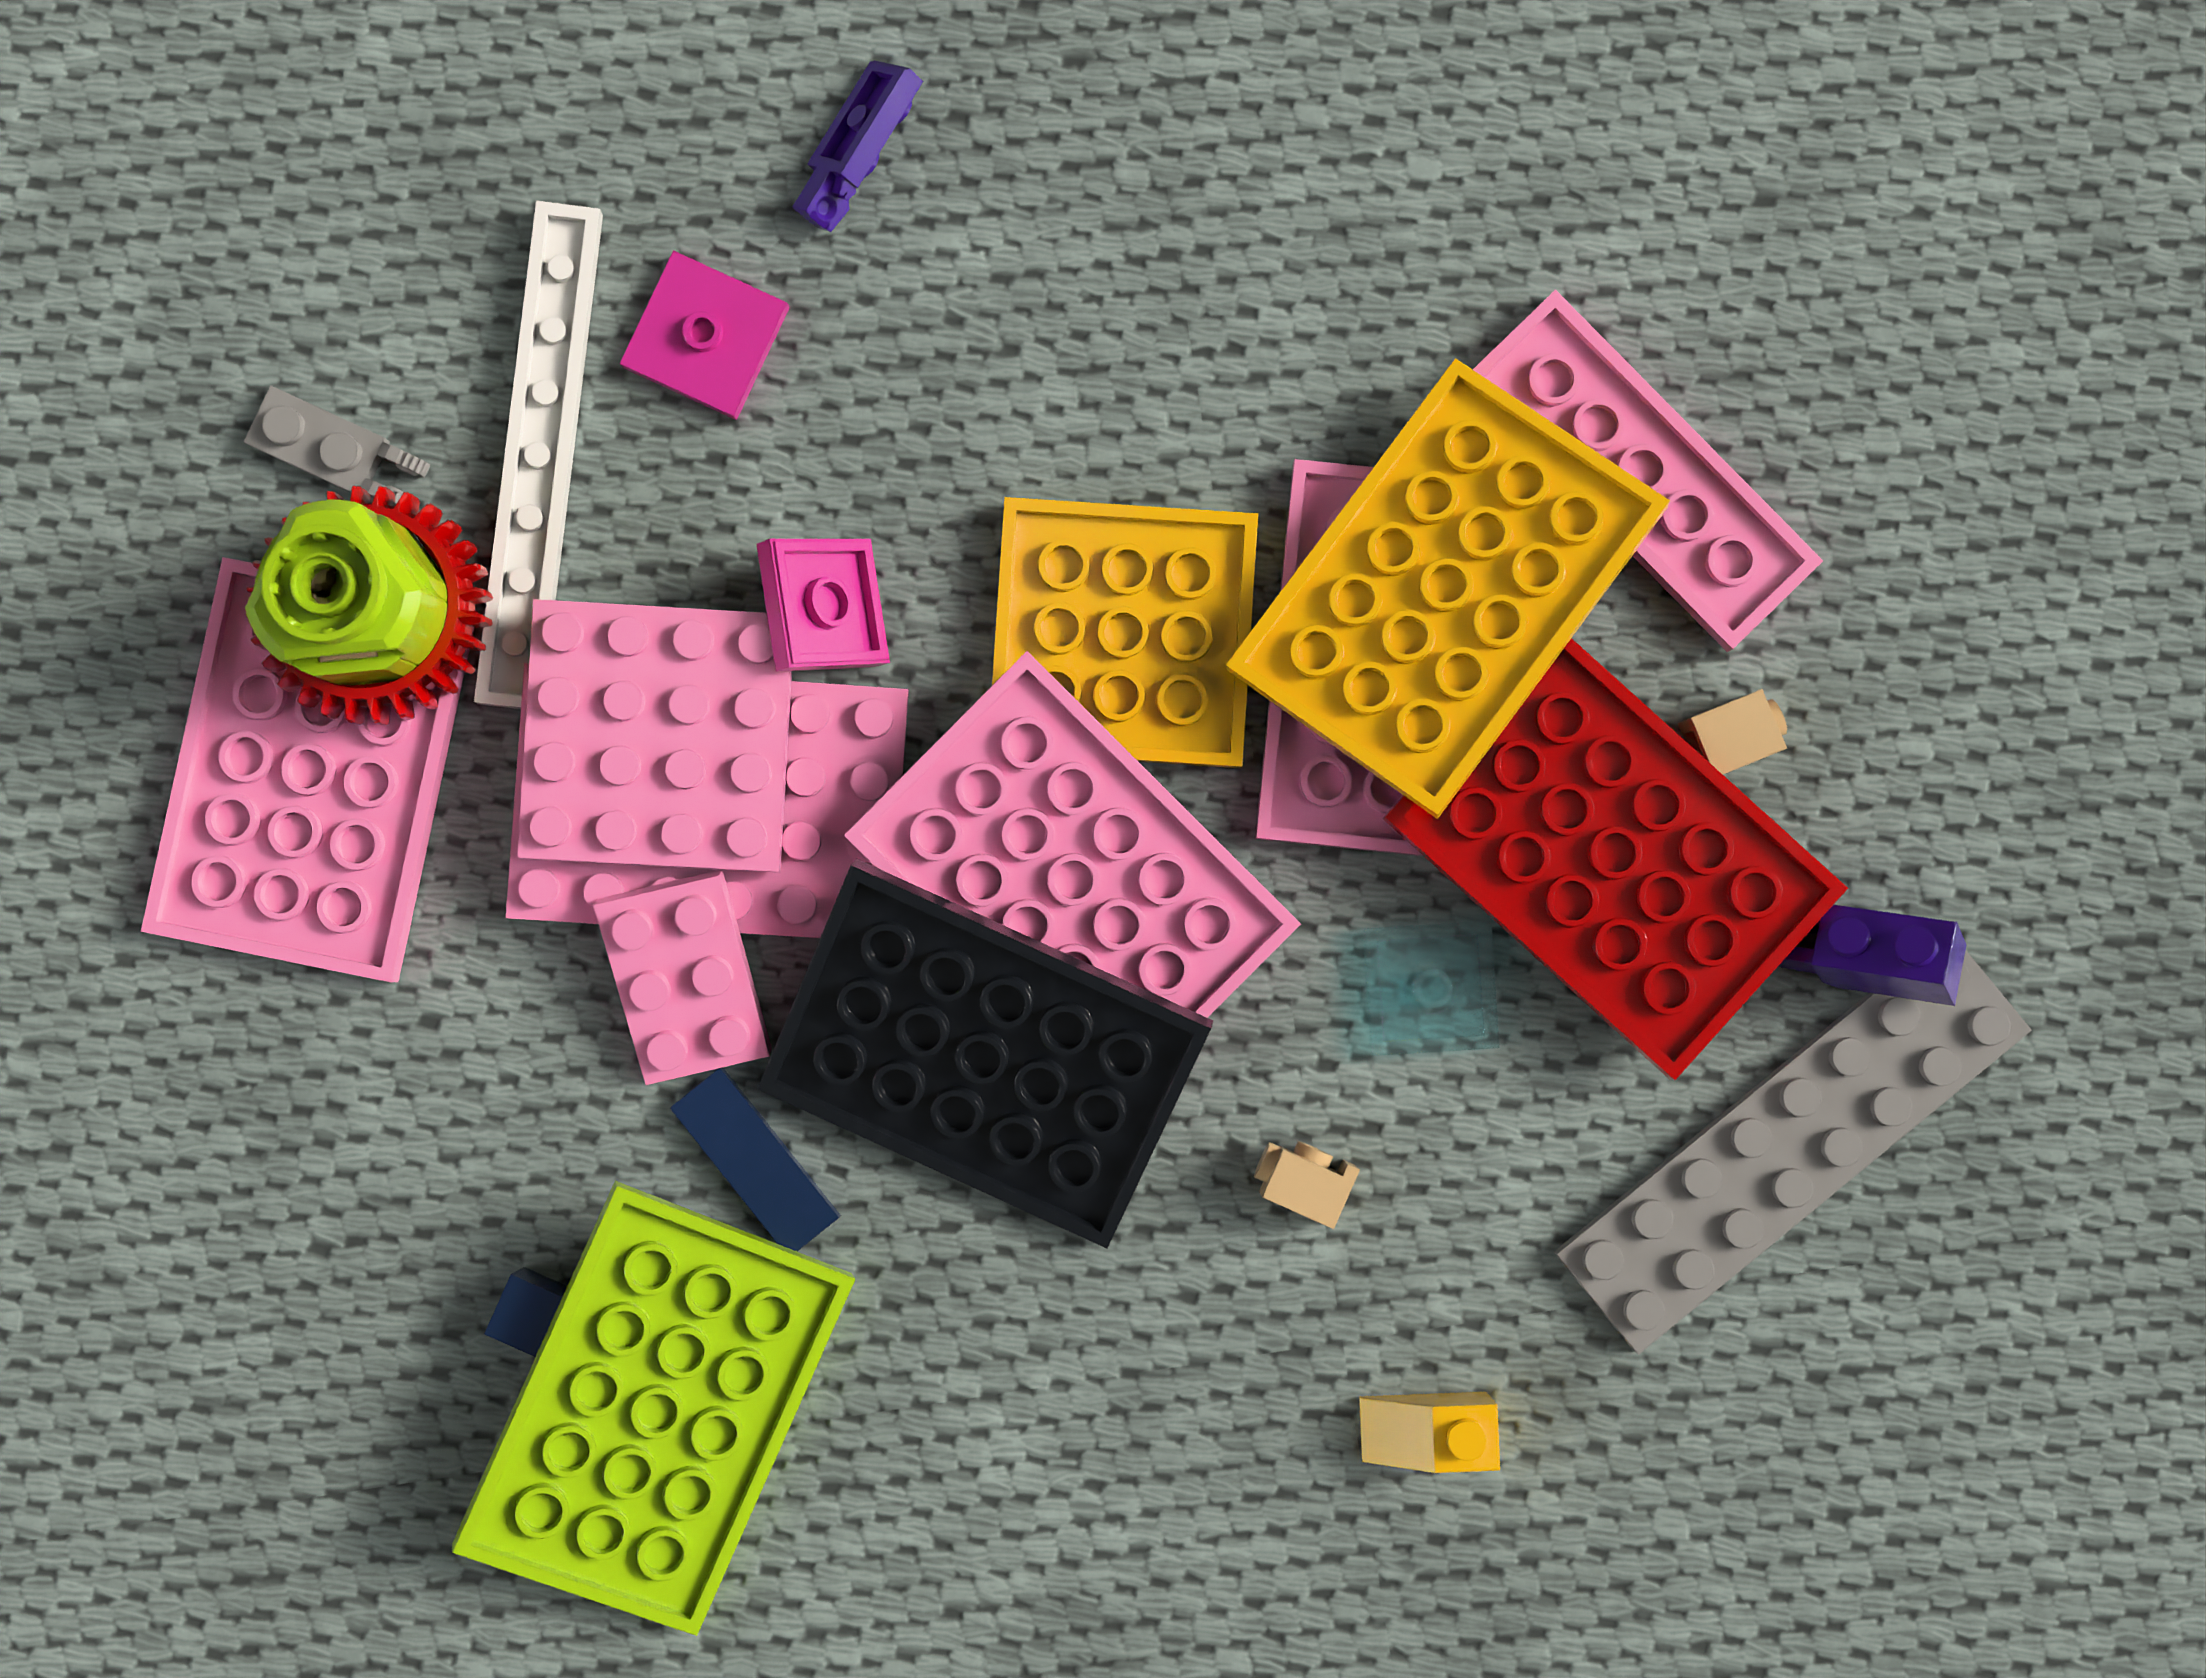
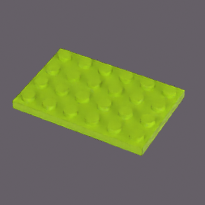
(653, 1410)

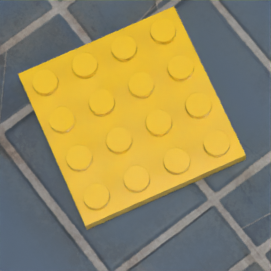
(1134, 618)

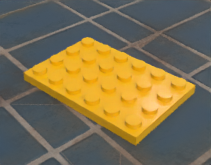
(1447, 587)

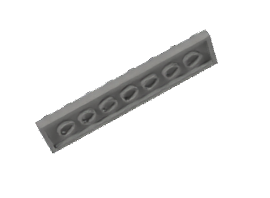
(1784, 1151)

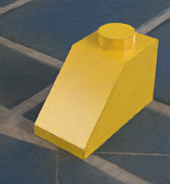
(1431, 1431)

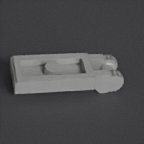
(325, 444)

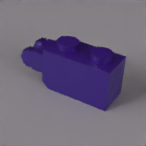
(1885, 954)

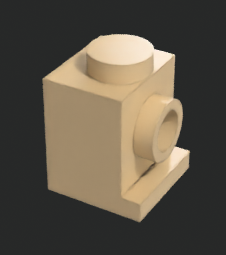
(1305, 1182)

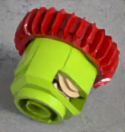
(367, 604)

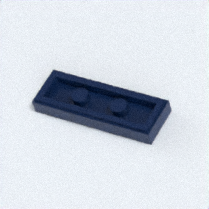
(755, 1161)

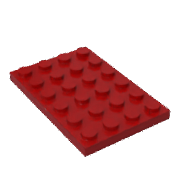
(1624, 862)

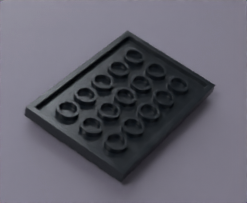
(983, 1053)

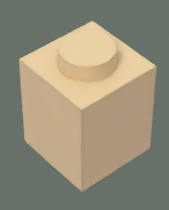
(1737, 732)

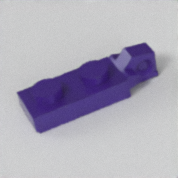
(855, 140)

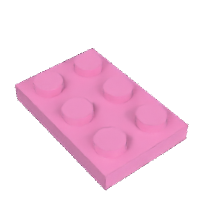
(683, 977)

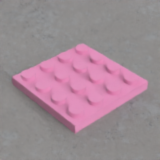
(653, 738)

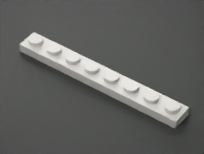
(539, 441)

